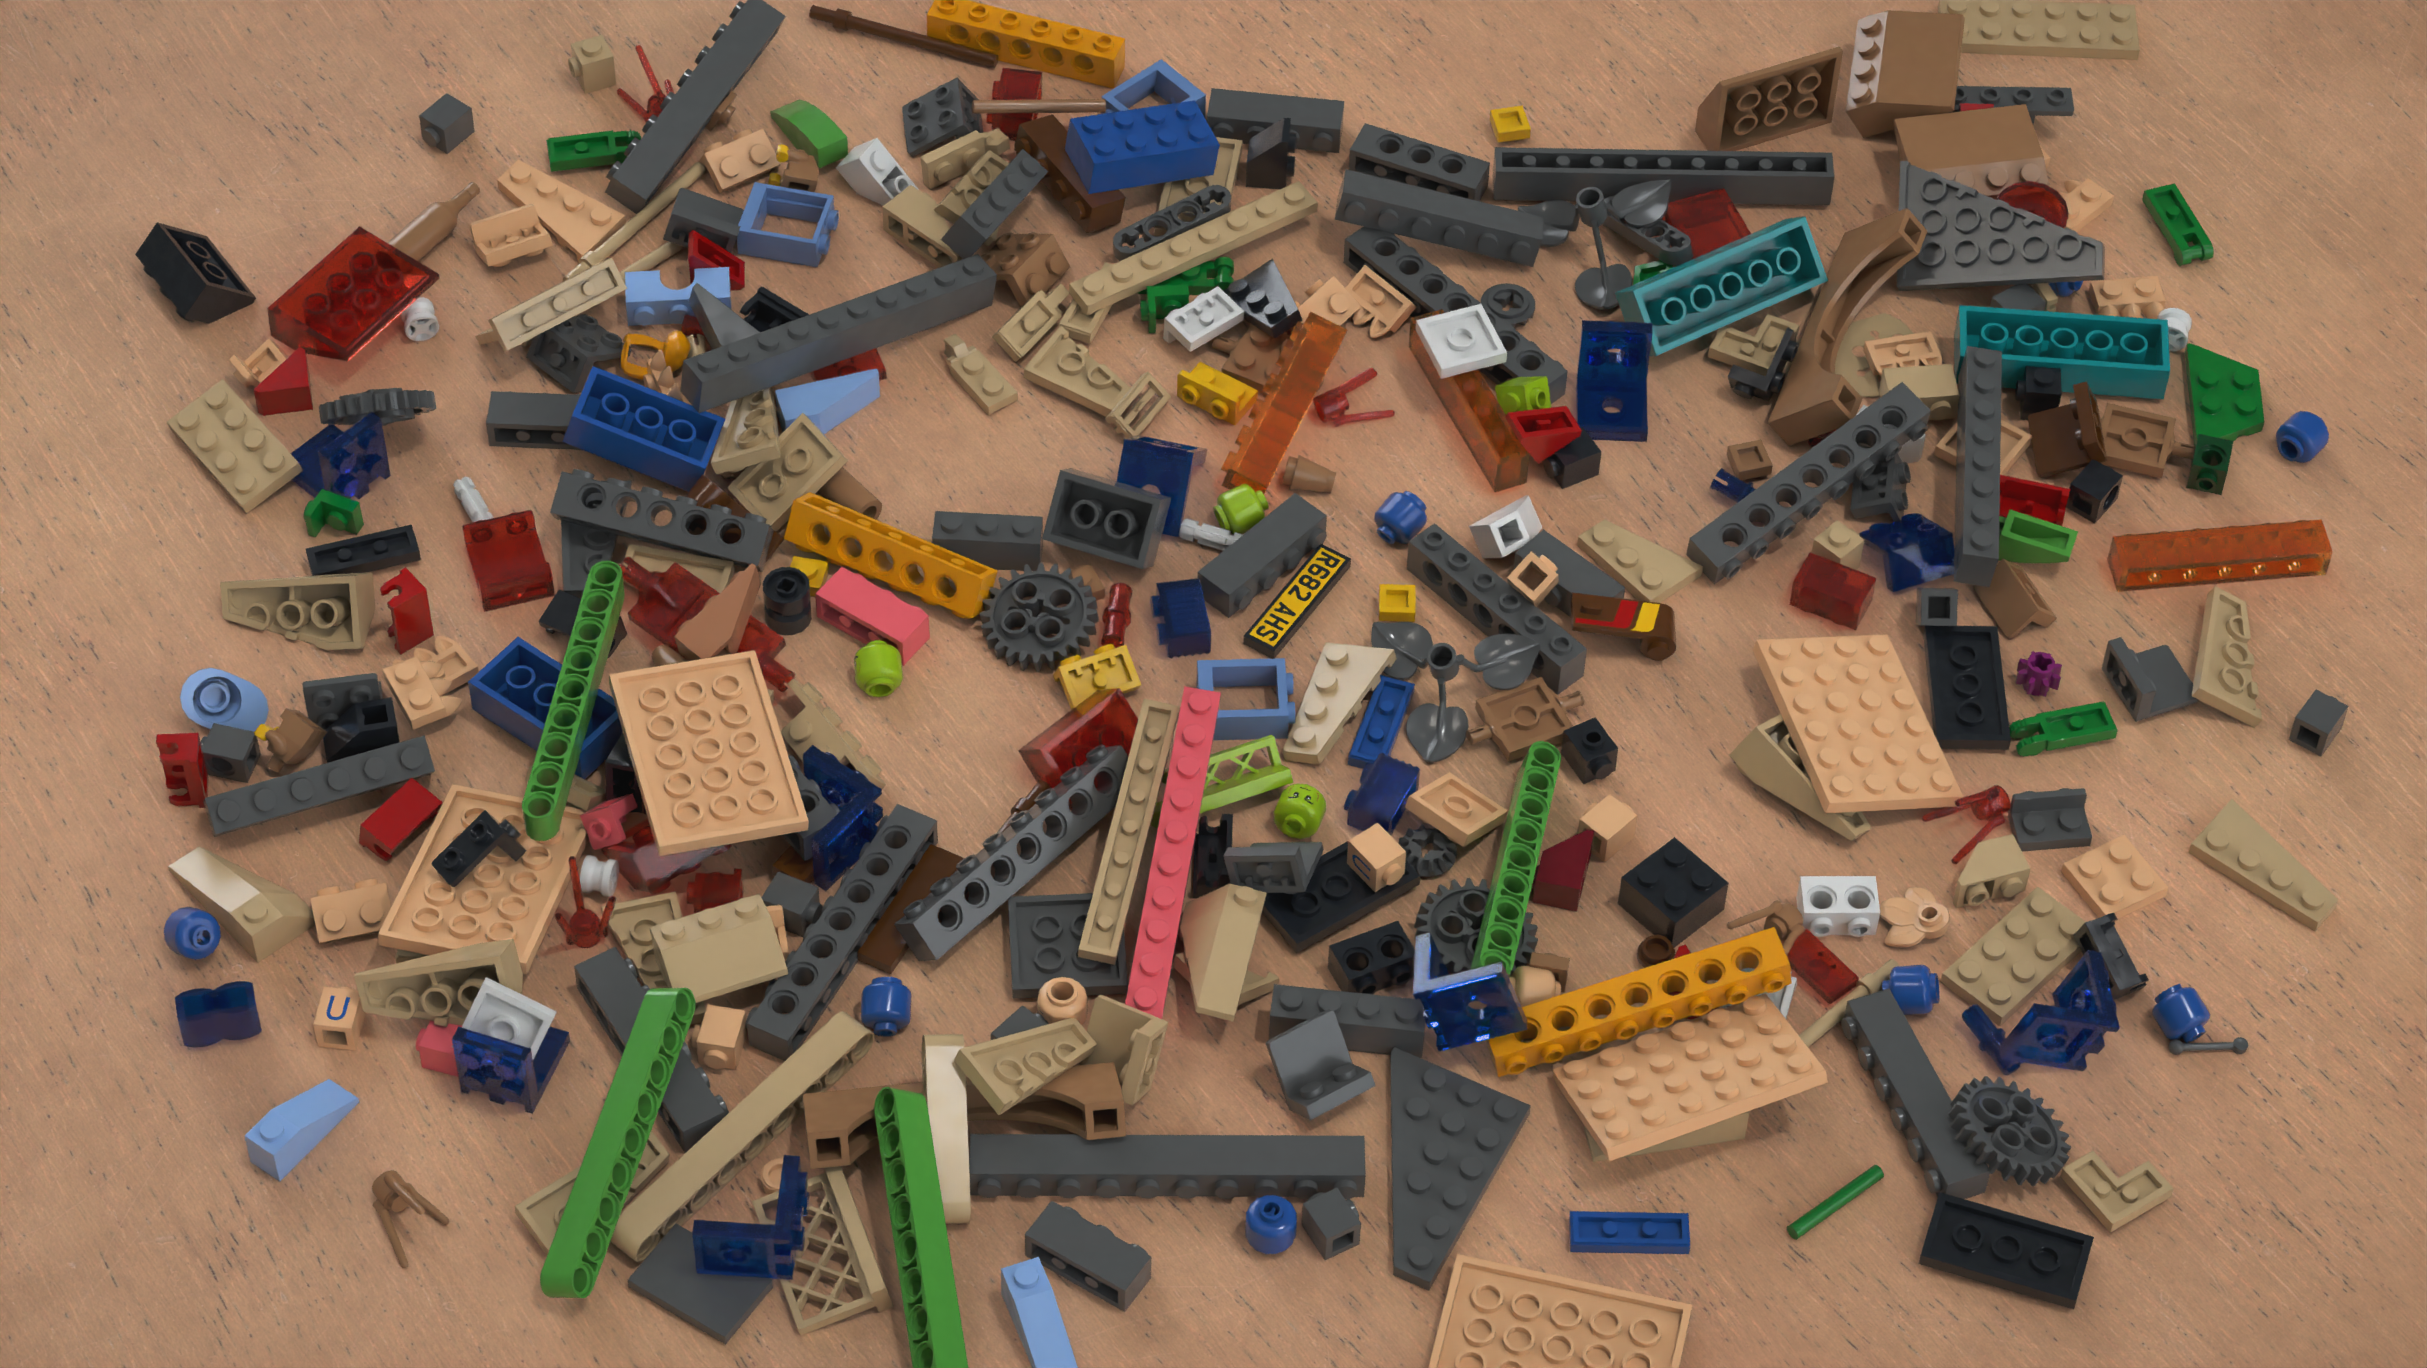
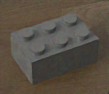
(1106, 518)

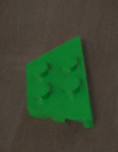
(2222, 395)

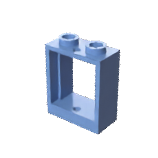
(1158, 79)
(792, 204)
(1250, 672)

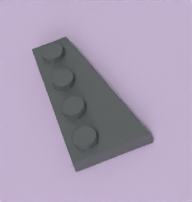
(584, 548)

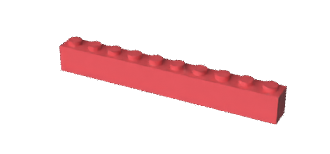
(1173, 851)

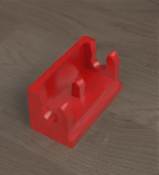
(2033, 499)
(409, 611)
(184, 767)
(398, 818)

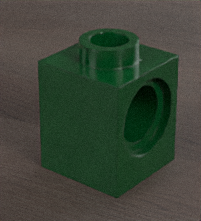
(2209, 464)

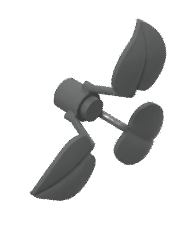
(1638, 204)
(1440, 729)

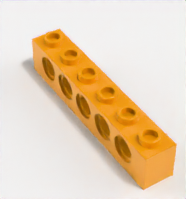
(1030, 41)
(971, 578)

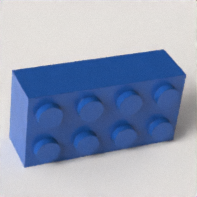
(1141, 146)
(643, 429)
(517, 696)

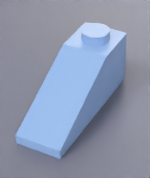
(827, 400)
(297, 1127)
(1036, 1315)

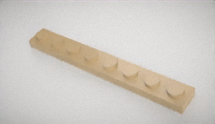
(1192, 248)
(1128, 832)

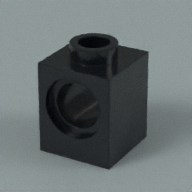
(2094, 491)

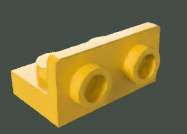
(1216, 393)
(1104, 670)

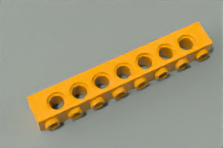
(1646, 986)

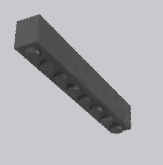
(693, 105)
(1978, 467)

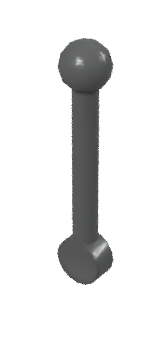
(2239, 1046)

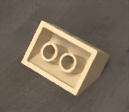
(719, 949)

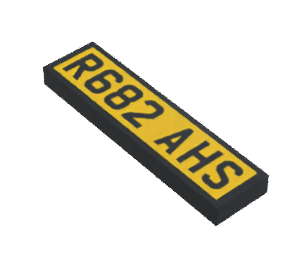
(1297, 601)

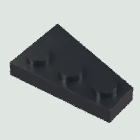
(1265, 300)

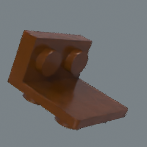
(2068, 434)

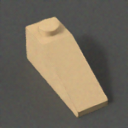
(915, 223)

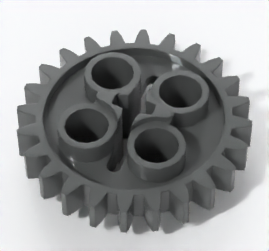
(388, 404)
(1039, 617)
(1455, 924)
(2009, 1131)

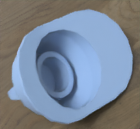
(223, 699)

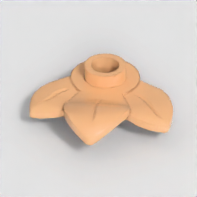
(1914, 918)

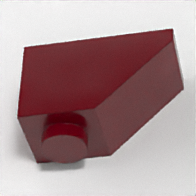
(1563, 871)

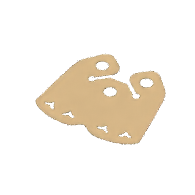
(1858, 332)

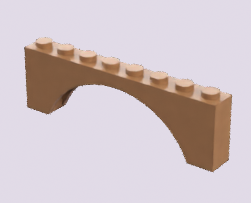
(1812, 394)
(1079, 1100)

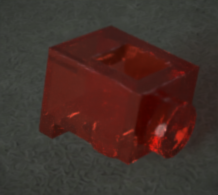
(714, 889)

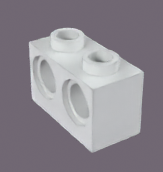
(1839, 905)

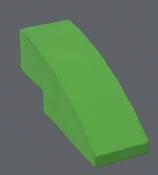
(811, 131)
(2033, 540)

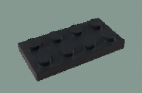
(1966, 687)
(1330, 900)
(2006, 1250)

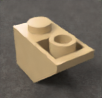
(1993, 871)

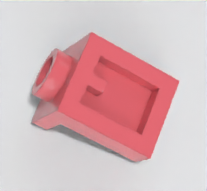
(605, 820)

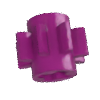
(2038, 674)

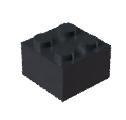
(1673, 892)

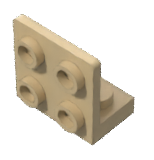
(1130, 1041)

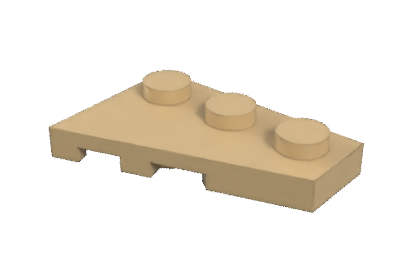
(971, 187)
(1075, 375)
(1638, 564)
(712, 571)

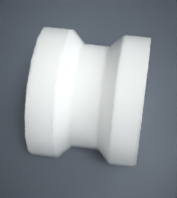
(420, 320)
(2178, 327)
(599, 875)

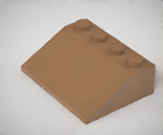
(1903, 68)
(1770, 102)
(1975, 147)

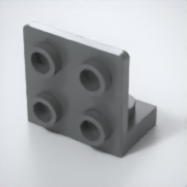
(940, 116)
(704, 215)
(572, 348)
(2147, 680)
(334, 696)
(1273, 866)
(1316, 1066)

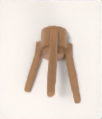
(1783, 917)
(397, 1195)

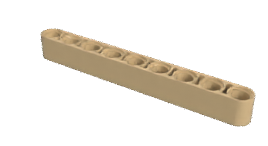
(741, 1135)

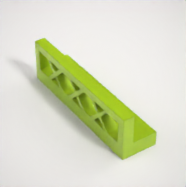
(1239, 785)

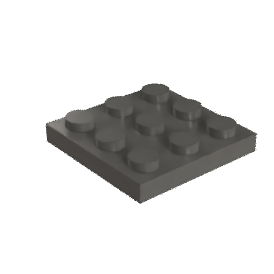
(1046, 945)

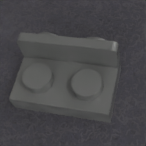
(1882, 490)
(2050, 819)

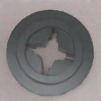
(1502, 294)
(1437, 860)

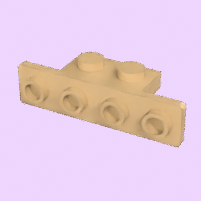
(821, 728)

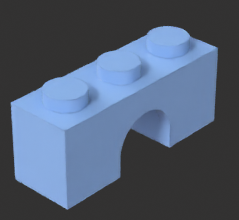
(654, 304)

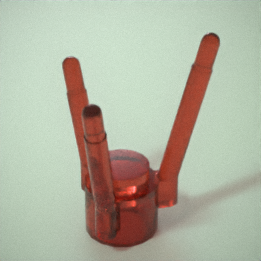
(655, 100)
(1334, 402)
(1985, 805)
(584, 926)

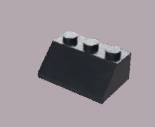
(193, 274)

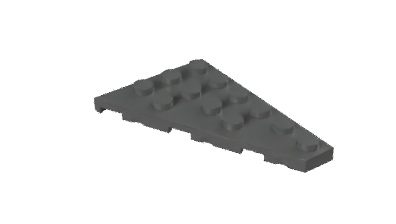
(1987, 240)
(1444, 1155)

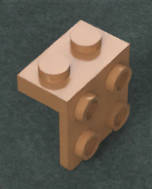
(1027, 263)

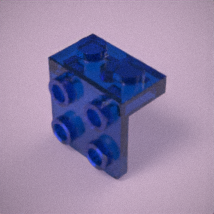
(1912, 550)

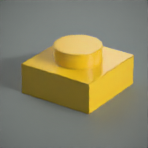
(1510, 123)
(814, 569)
(1397, 602)

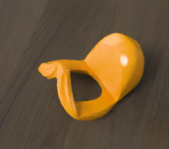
(674, 350)

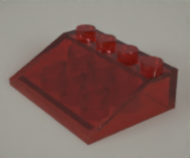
(348, 297)

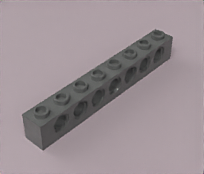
(1433, 290)
(1897, 407)
(920, 921)
(839, 934)

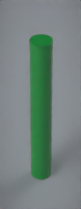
(1835, 1202)

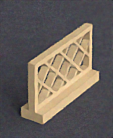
(554, 306)
(856, 1247)

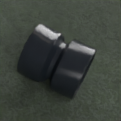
(787, 601)

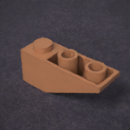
(722, 620)

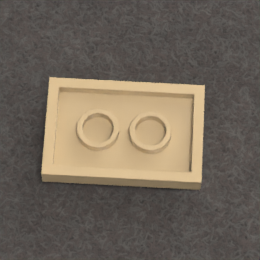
(804, 467)

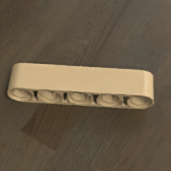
(947, 1109)

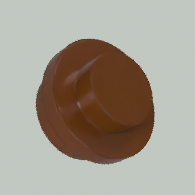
(1655, 950)

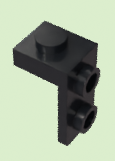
(1753, 384)
(474, 845)

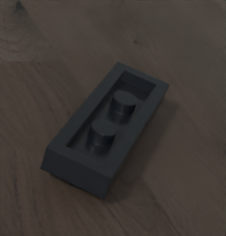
(365, 552)

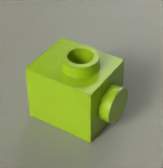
(1523, 394)

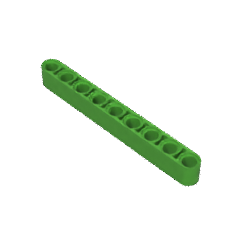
(573, 701)
(1517, 858)
(617, 1143)
(919, 1230)

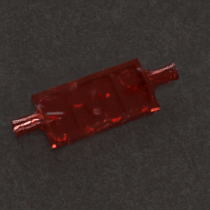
(677, 596)

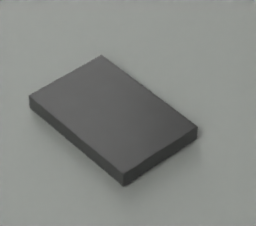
(704, 1300)

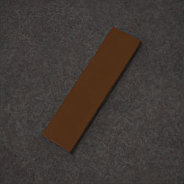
(885, 943)

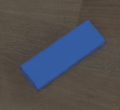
(1381, 721)
(1629, 1232)

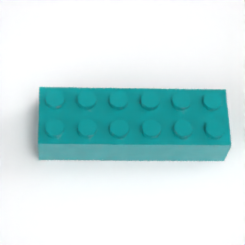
(1725, 284)
(2107, 351)

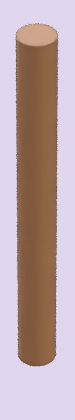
(1039, 106)

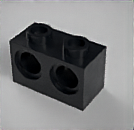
(1370, 955)

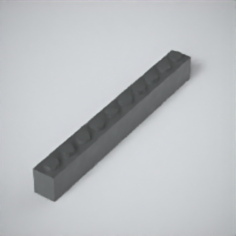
(1744, 175)
(837, 333)
(1166, 1165)

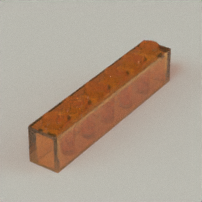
(1285, 404)
(1476, 418)
(2219, 555)

